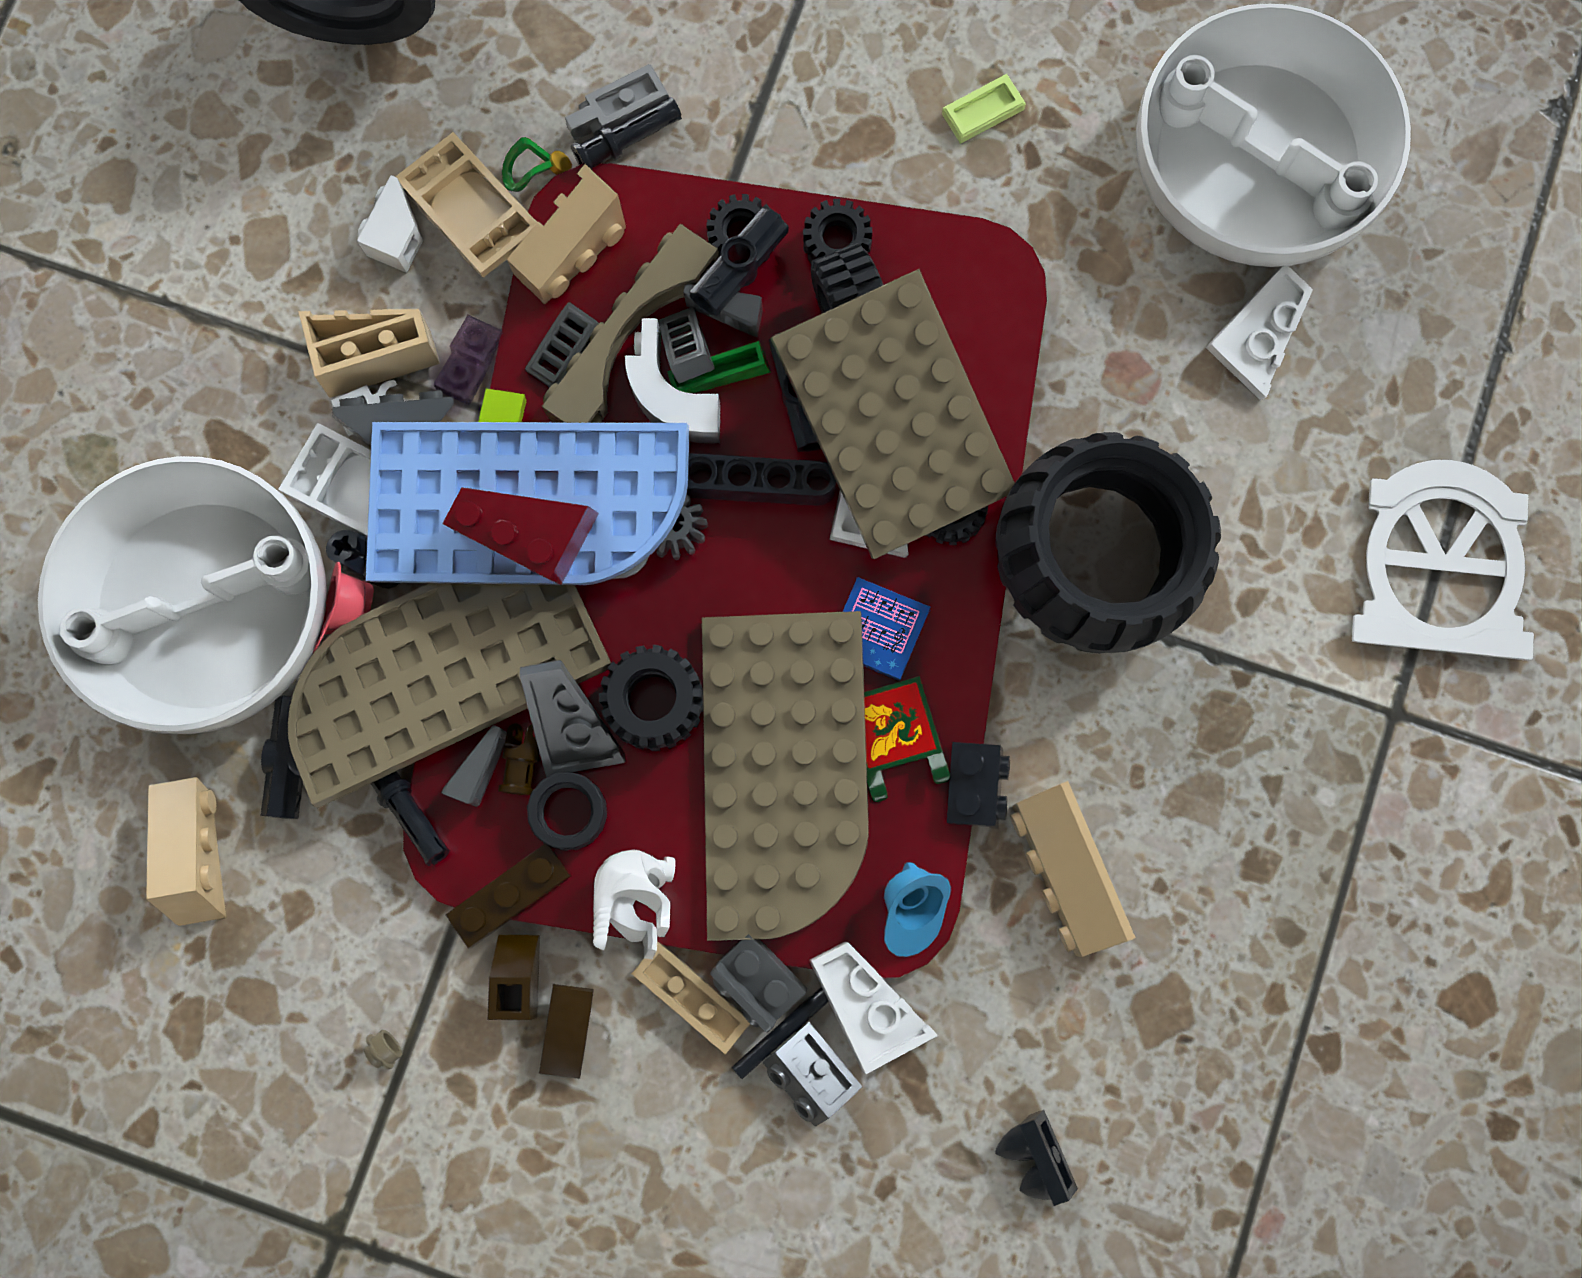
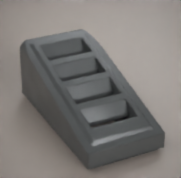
(741, 312)
(561, 327)
(691, 364)
(476, 771)

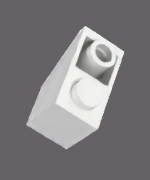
(391, 229)

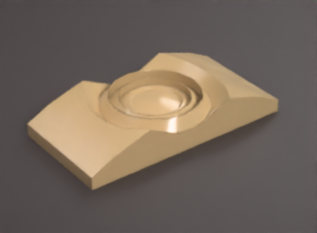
(467, 204)

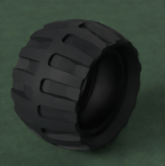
(1166, 495)

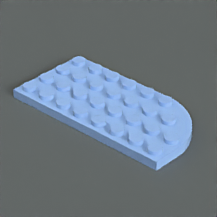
(620, 470)

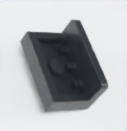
(976, 785)

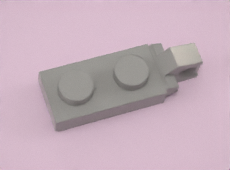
(617, 102)

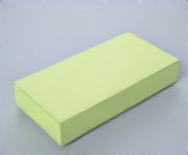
(983, 108)

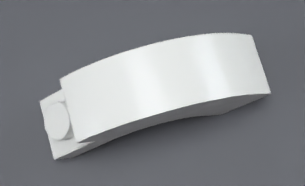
(659, 399)

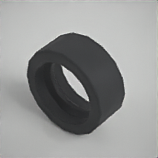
(542, 792)

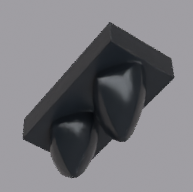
(1036, 1141)

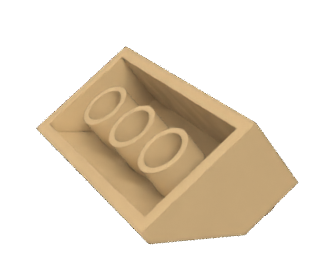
(1071, 871)

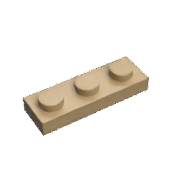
(692, 998)

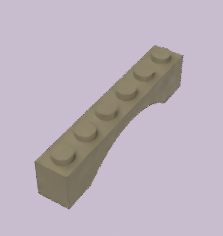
(583, 390)

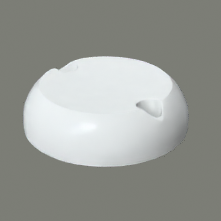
(1272, 135)
(182, 596)

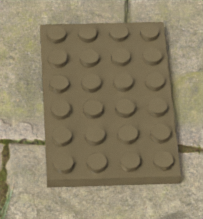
(894, 414)

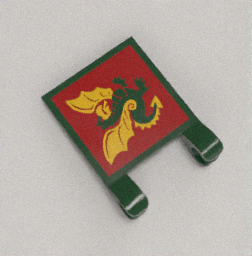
(900, 733)

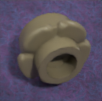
(382, 1049)

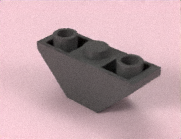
(392, 408)

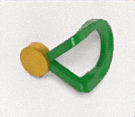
(556, 162)

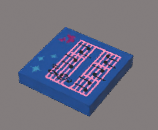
(888, 626)

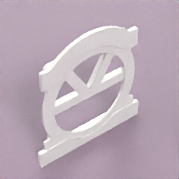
(1386, 620)

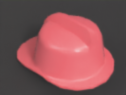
(345, 601)

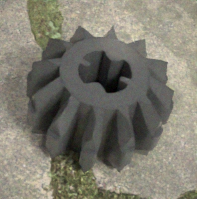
(690, 526)

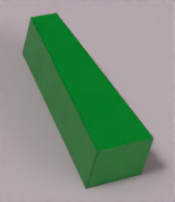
(729, 368)

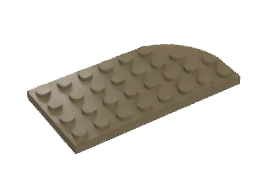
(428, 676)
(782, 769)

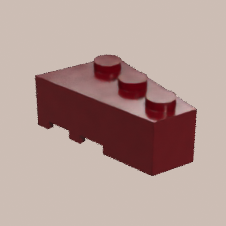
(524, 529)

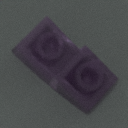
(469, 361)

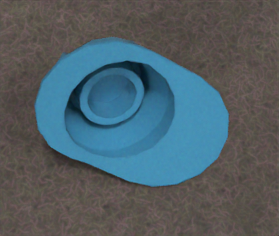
(915, 909)

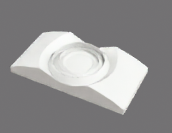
(332, 478)

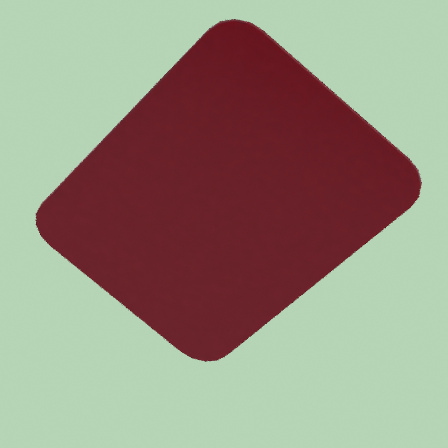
(761, 563)

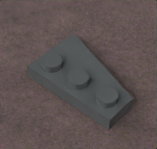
(565, 723)

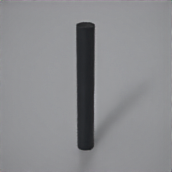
(780, 1033)

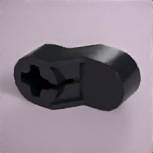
(351, 550)

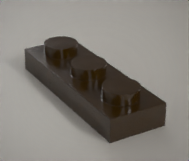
(508, 895)

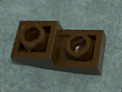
(566, 1031)

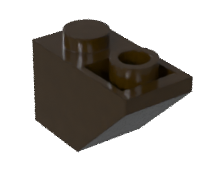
(514, 978)

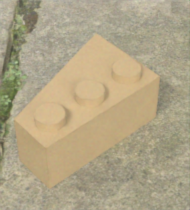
(570, 238)
(366, 348)
(183, 852)

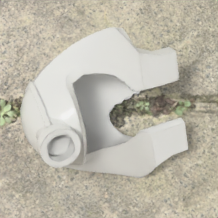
(621, 882)

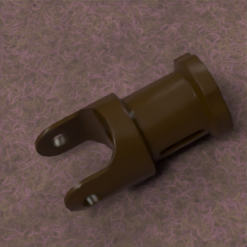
(519, 761)

